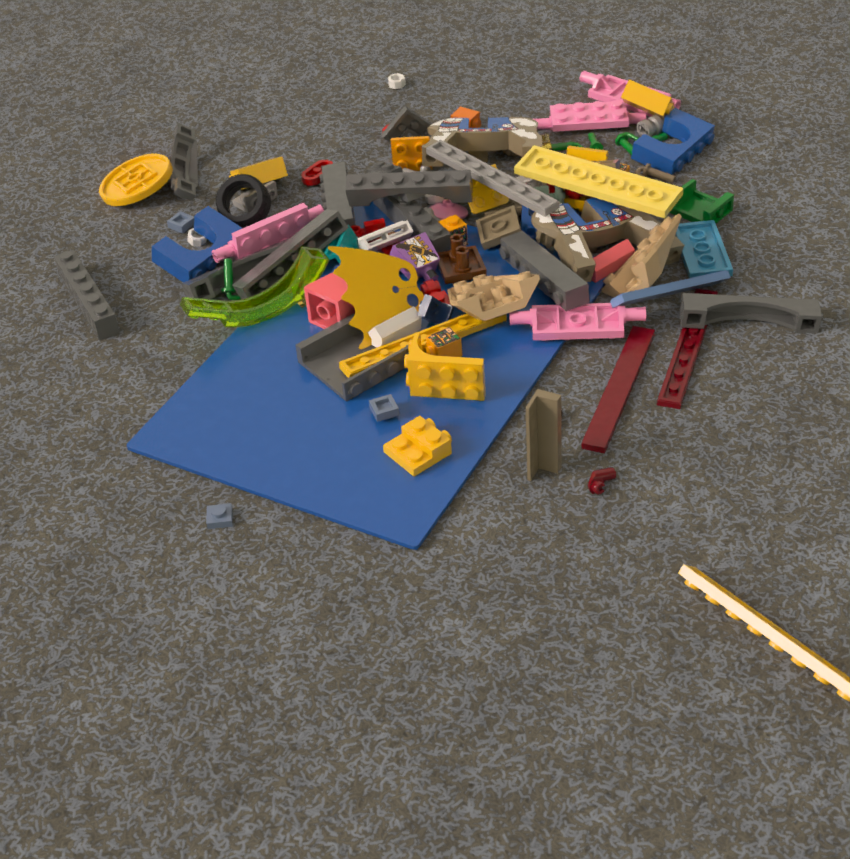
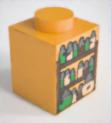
(455, 225)
(444, 343)

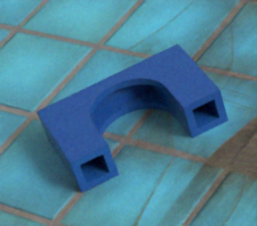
(672, 157)
(187, 263)

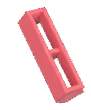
(612, 259)

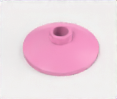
(446, 209)

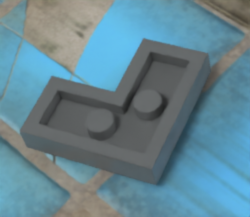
(406, 122)

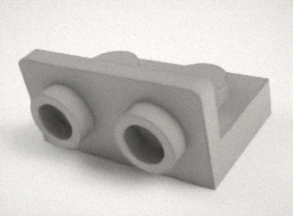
(248, 200)

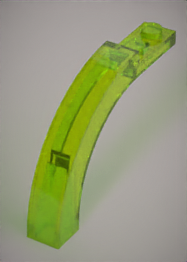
(267, 304)

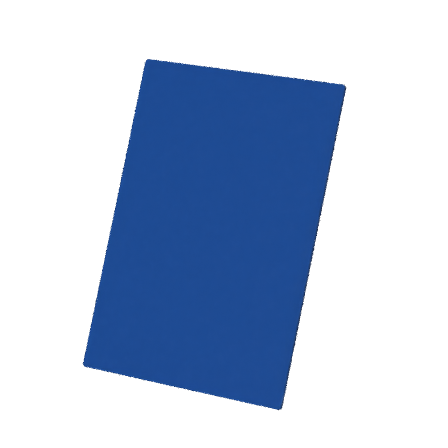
(289, 438)

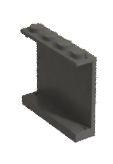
(338, 342)

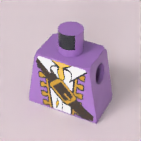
(420, 254)

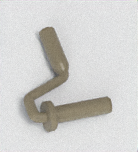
(648, 170)

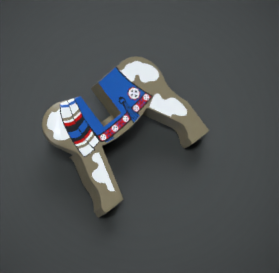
(508, 134)
(604, 225)

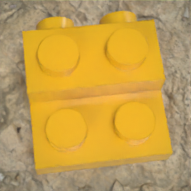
(419, 445)

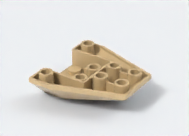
(646, 263)
(493, 295)

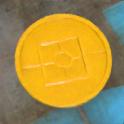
(135, 179)

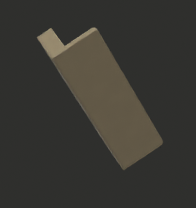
(543, 433)

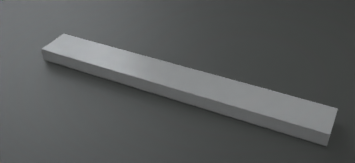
(494, 178)

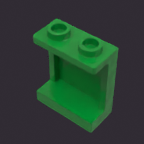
(698, 206)

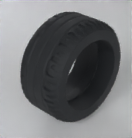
(235, 184)

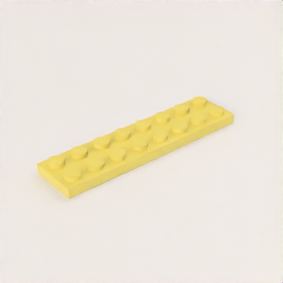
(599, 181)

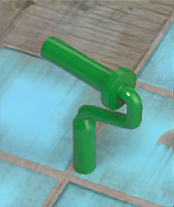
(592, 138)
(622, 140)
(228, 280)

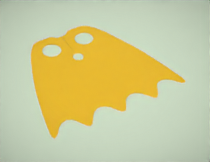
(370, 286)

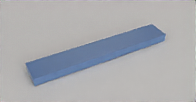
(669, 288)

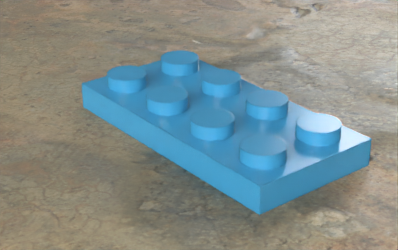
(703, 249)

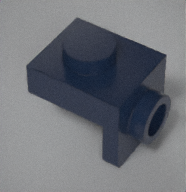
(434, 310)

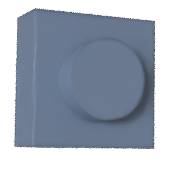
(181, 222)
(384, 407)
(219, 516)

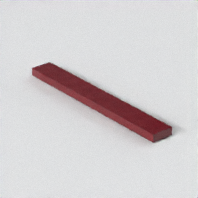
(682, 364)
(618, 390)

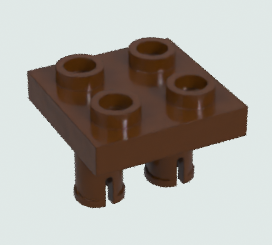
(460, 262)

